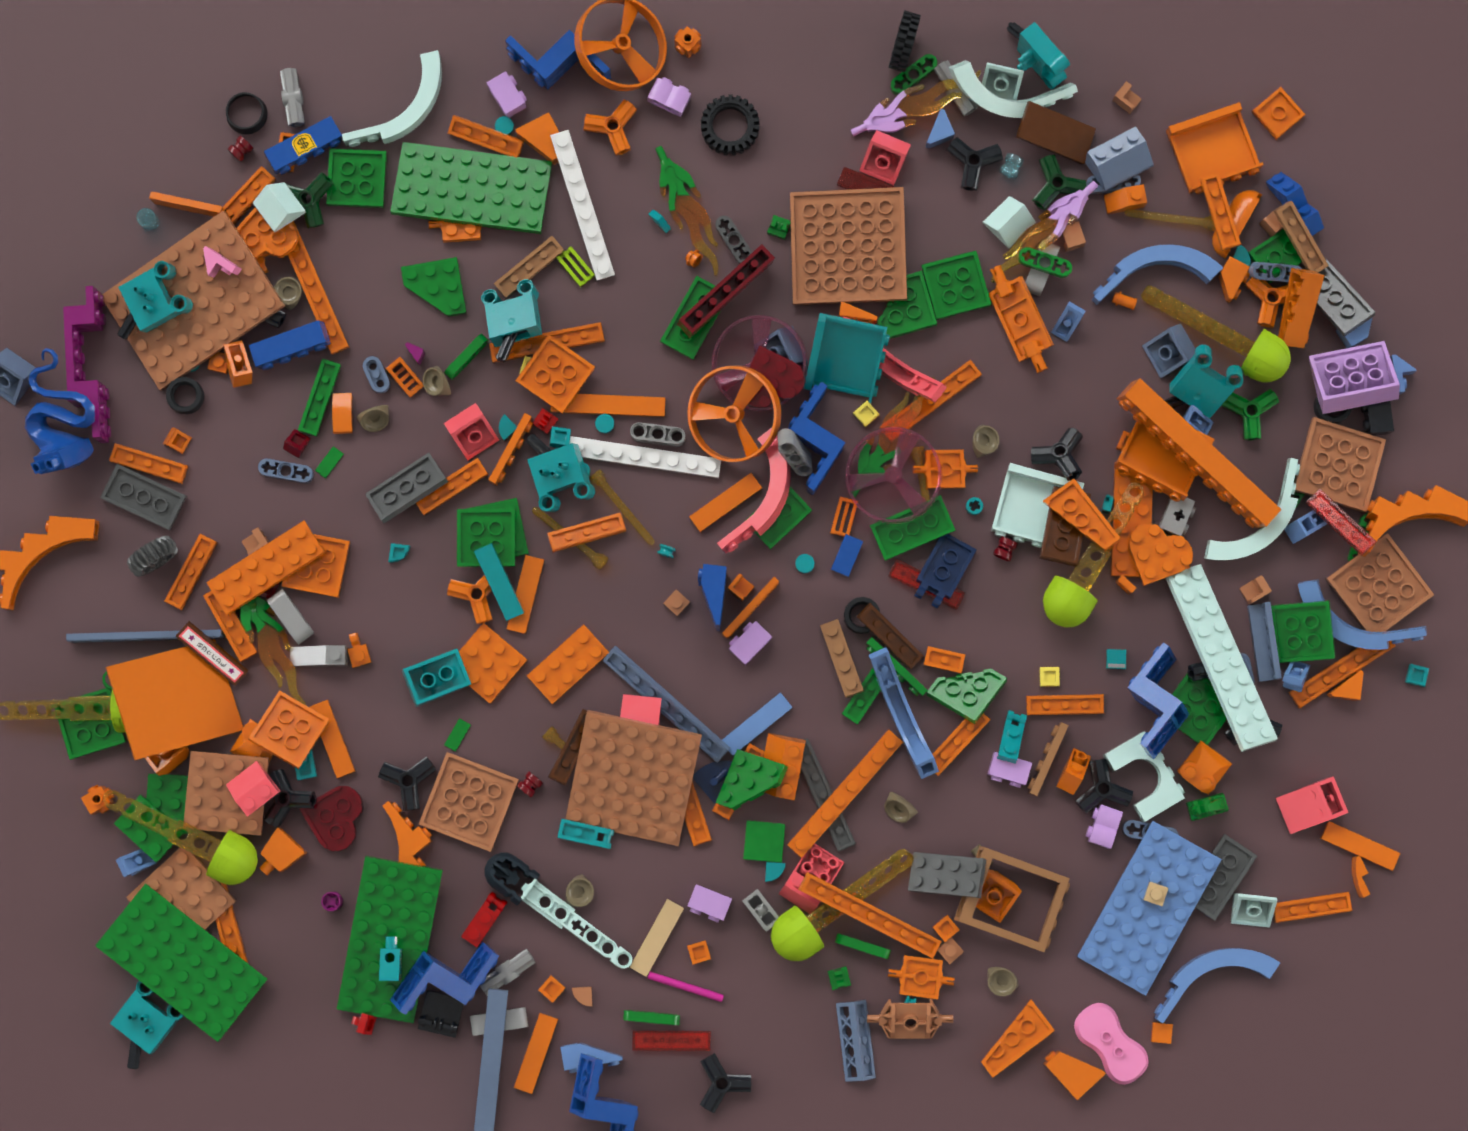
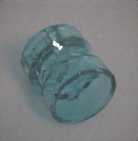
(1011, 165)
(151, 219)

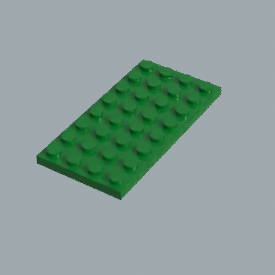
(471, 188)
(390, 902)
(181, 962)

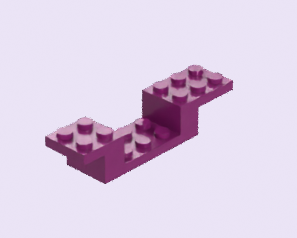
(86, 319)

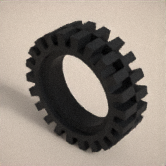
(904, 41)
(725, 103)

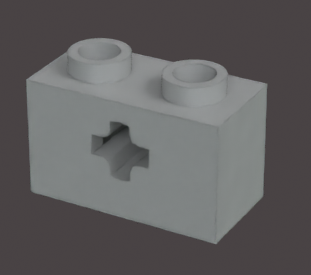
(1170, 524)
(761, 909)

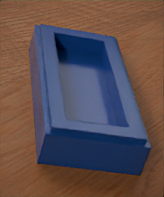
(847, 555)

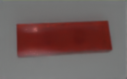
(852, 179)

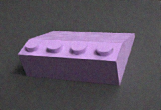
(1354, 377)

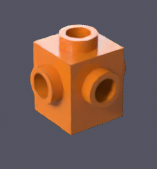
(687, 47)
(92, 801)

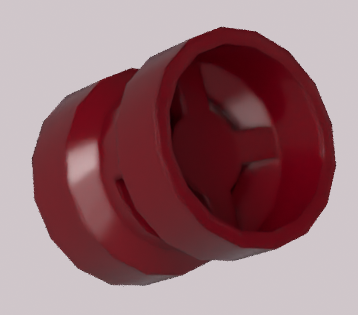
(242, 147)
(1005, 548)
(529, 784)

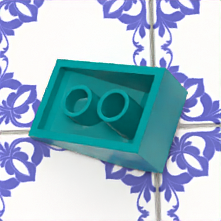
(436, 677)

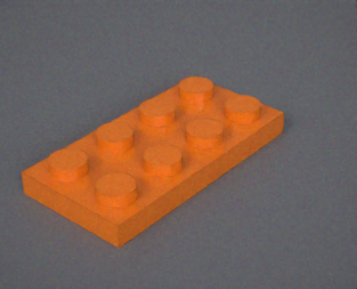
(568, 664)

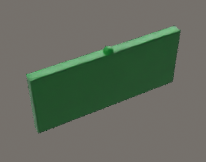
(329, 462)
(457, 734)

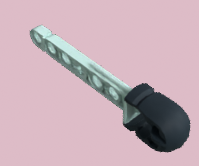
(531, 896)

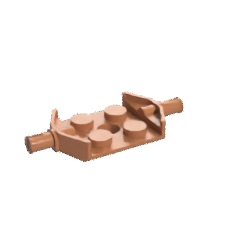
(896, 1014)

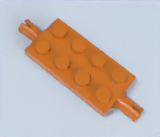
(1020, 318)

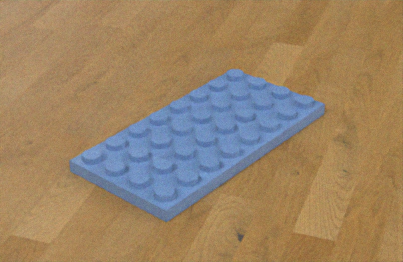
(1136, 935)

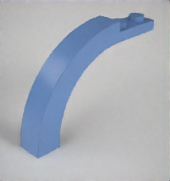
(1174, 255)
(1311, 591)
(902, 714)
(1208, 961)

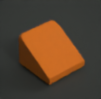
(177, 440)

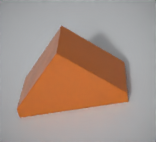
(1350, 688)

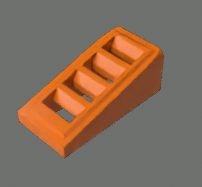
(856, 314)
(395, 363)

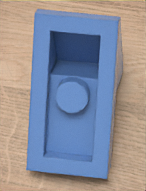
(1068, 321)
(1401, 368)
(1295, 676)
(134, 862)

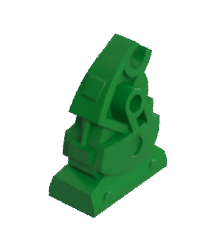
(1207, 806)

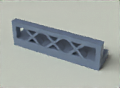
(1264, 642)
(859, 1041)

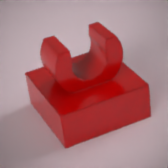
(545, 421)
(365, 1023)

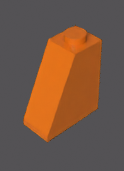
(537, 136)
(1073, 1073)

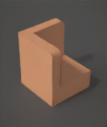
(1126, 98)
(1271, 224)
(1073, 237)
(255, 541)
(1255, 589)

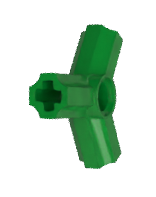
(1260, 404)

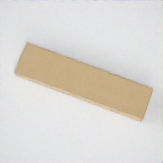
(656, 937)

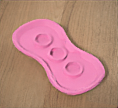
(1121, 1056)

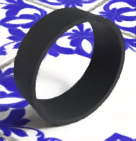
(251, 129)

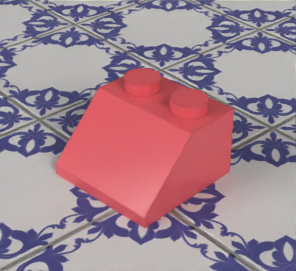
(885, 157)
(471, 431)
(252, 788)

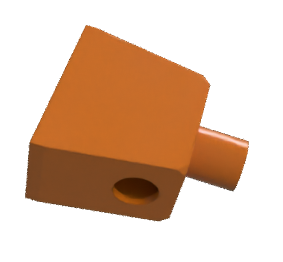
(280, 852)

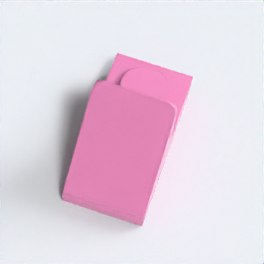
(215, 261)

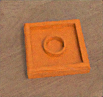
(1278, 113)

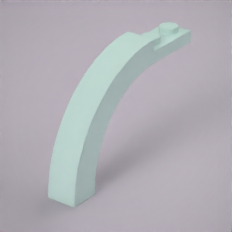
(970, 85)
(413, 115)
(1265, 535)

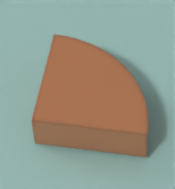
(583, 995)

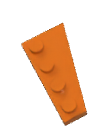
(1079, 511)
(1020, 1037)

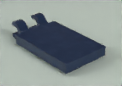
(944, 568)

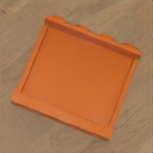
(1213, 145)
(1155, 465)

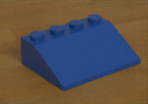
(713, 583)

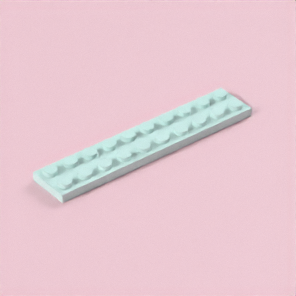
(1221, 658)

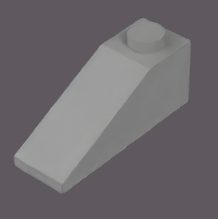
(319, 655)

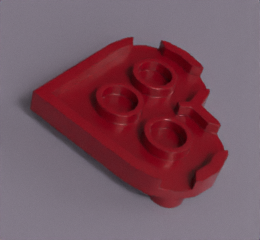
(782, 373)
(334, 817)

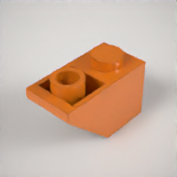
(1231, 277)
(1073, 771)

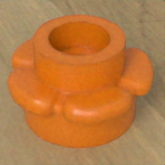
(693, 258)

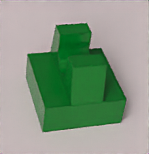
(779, 227)
(839, 978)

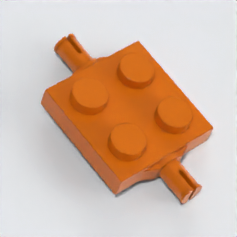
(457, 232)
(953, 469)
(921, 977)

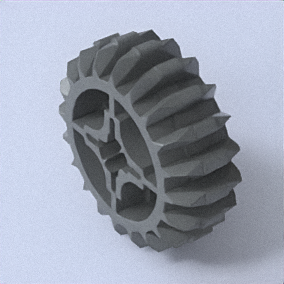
(152, 556)

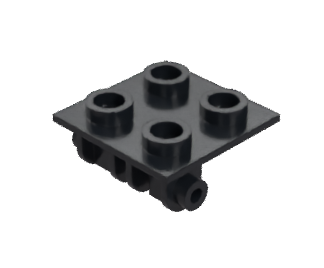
(440, 1014)

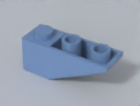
(572, 1052)

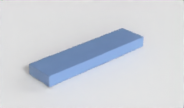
(757, 723)

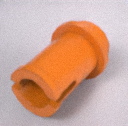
(1123, 300)

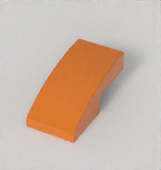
(342, 413)
(1358, 871)

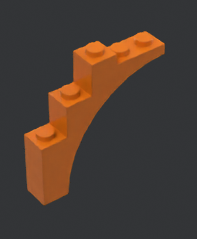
(1435, 504)
(36, 546)
(409, 840)

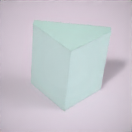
(1002, 81)
(278, 205)
(1009, 221)
(1252, 910)

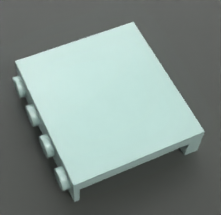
(1021, 504)

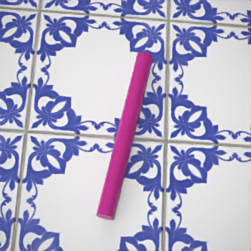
(685, 986)

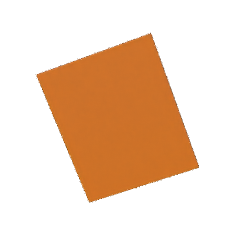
(172, 701)

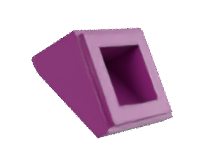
(417, 352)

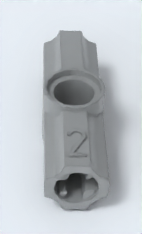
(292, 97)
(964, 104)
(508, 971)

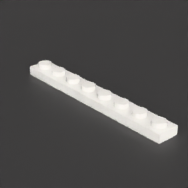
(582, 205)
(648, 457)

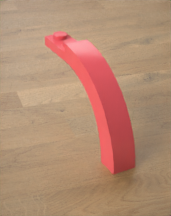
(910, 379)
(772, 504)

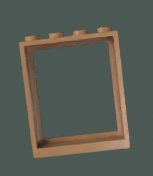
(967, 905)

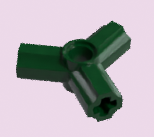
(316, 190)
(1049, 192)

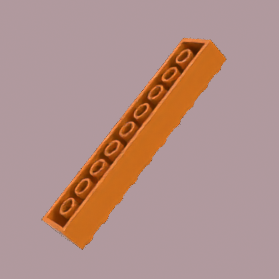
(1198, 454)

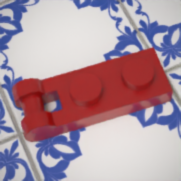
(484, 920)

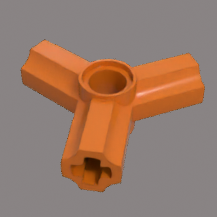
(617, 137)
(1268, 309)
(479, 606)

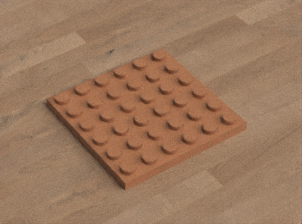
(848, 246)
(633, 777)

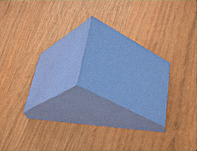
(941, 131)
(1198, 420)

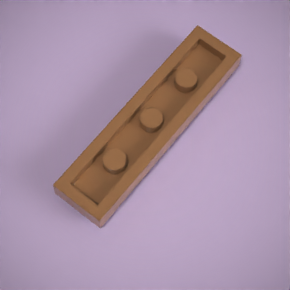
(1300, 237)
(529, 266)
(842, 658)
(1050, 751)

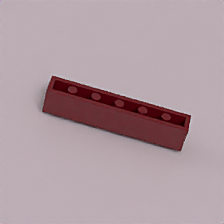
(725, 291)

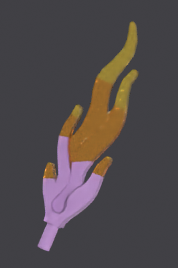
(906, 105)
(1050, 226)

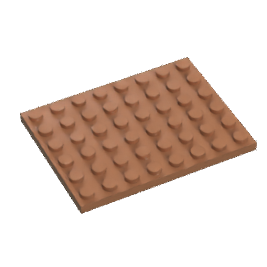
(221, 308)

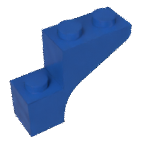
(1288, 190)

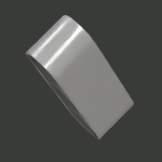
(1036, 279)
(648, 437)
(794, 452)
(290, 616)
(515, 1019)

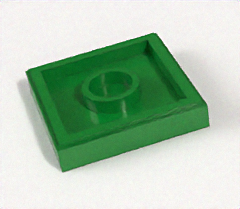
(764, 841)

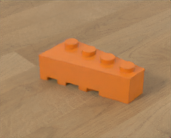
(1299, 306)

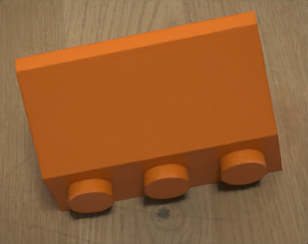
(788, 752)

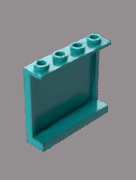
(847, 355)

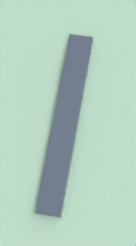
(134, 636)
(670, 707)
(491, 1060)

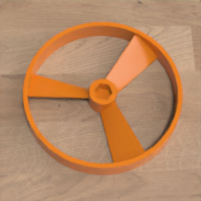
(622, 45)
(735, 413)

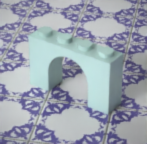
(1167, 791)

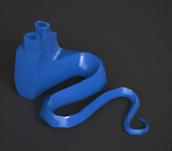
(58, 448)

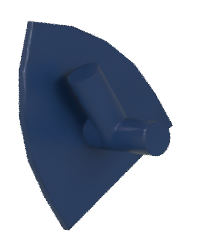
(712, 777)

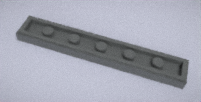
(821, 791)

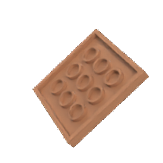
(1339, 464)
(1380, 586)
(209, 801)
(469, 802)
(186, 886)

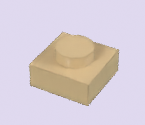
(1155, 893)

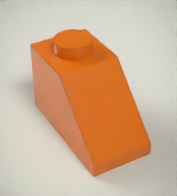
(1125, 198)
(238, 364)

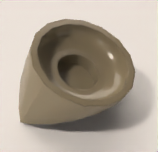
(289, 291)
(436, 382)
(374, 418)
(985, 440)
(899, 808)
(579, 891)
(1001, 981)

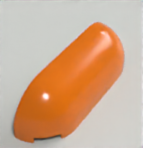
(1241, 209)

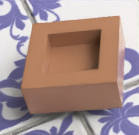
(676, 602)
(950, 950)

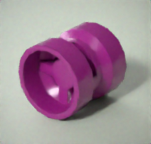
(332, 901)

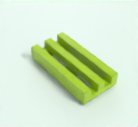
(565, 254)

